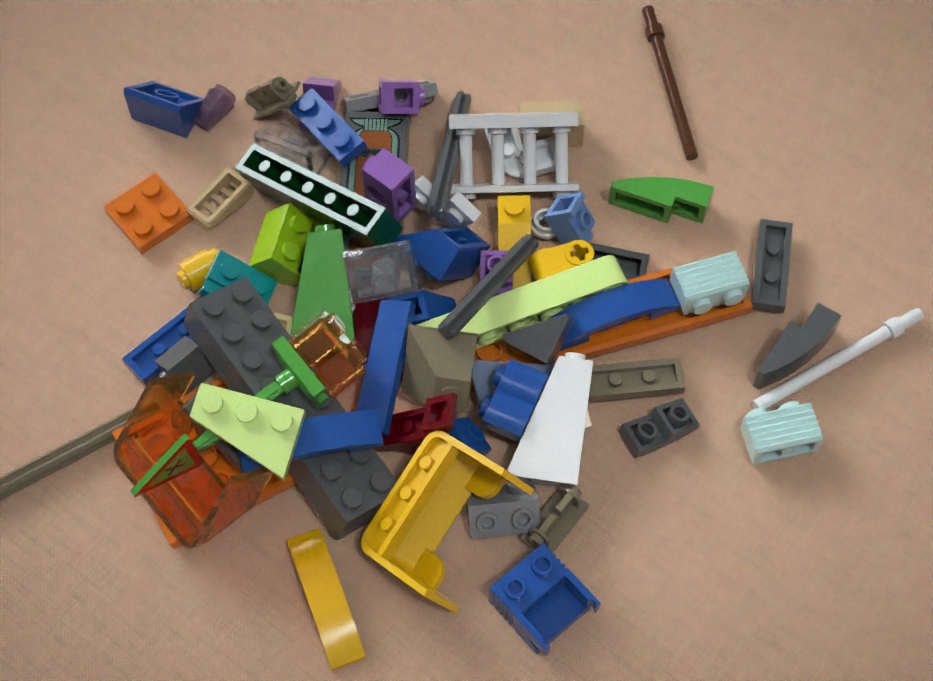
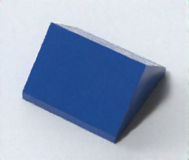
(163, 107)

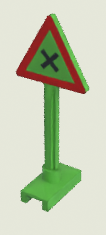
(185, 455)

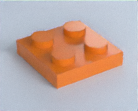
(148, 213)

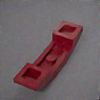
(412, 426)

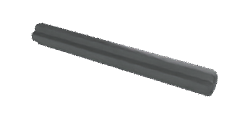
(488, 286)

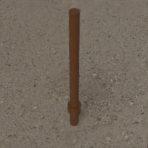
(655, 35)

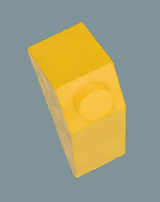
(513, 224)

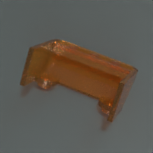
(197, 502)

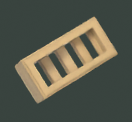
(228, 178)

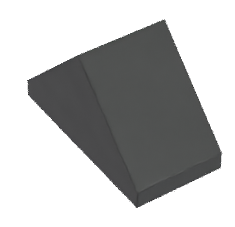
(543, 338)

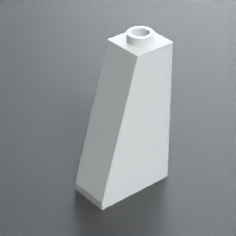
(555, 433)

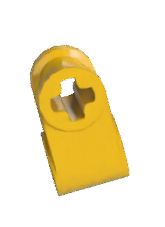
(560, 258)

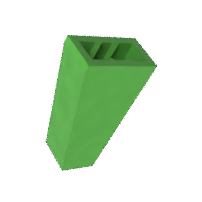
(324, 279)

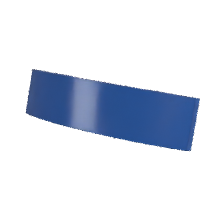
(619, 306)
(331, 434)

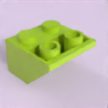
(282, 244)

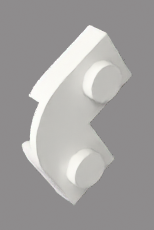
(514, 154)
(459, 211)

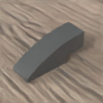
(797, 346)

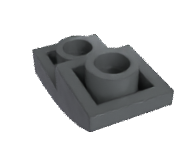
(660, 428)

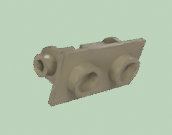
(272, 96)
(557, 518)

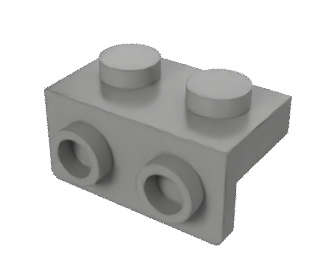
(505, 513)

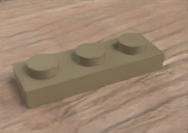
(636, 379)

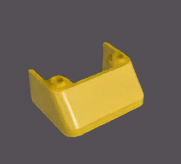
(424, 508)

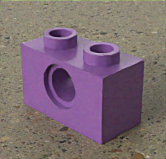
(390, 183)

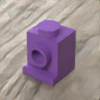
(410, 105)

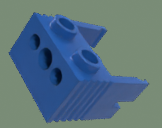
(541, 598)

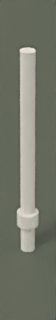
(889, 330)

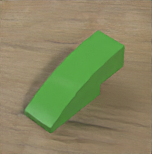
(662, 197)

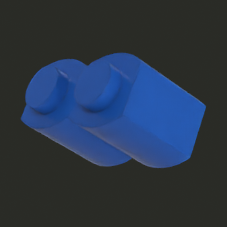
(513, 399)

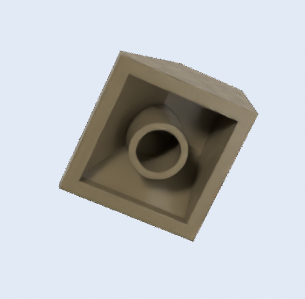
(439, 365)

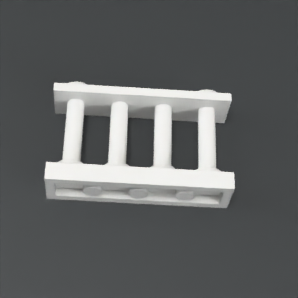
(497, 126)

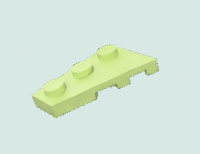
(251, 424)

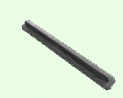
(447, 161)

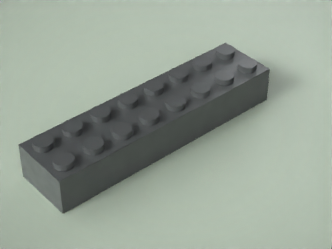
(237, 338)

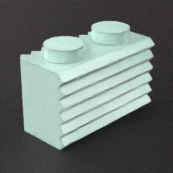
(709, 283)
(781, 432)

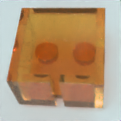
(325, 344)

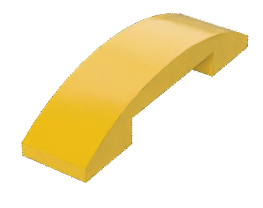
(326, 599)

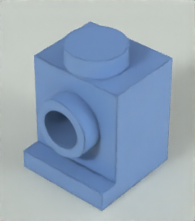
(570, 218)

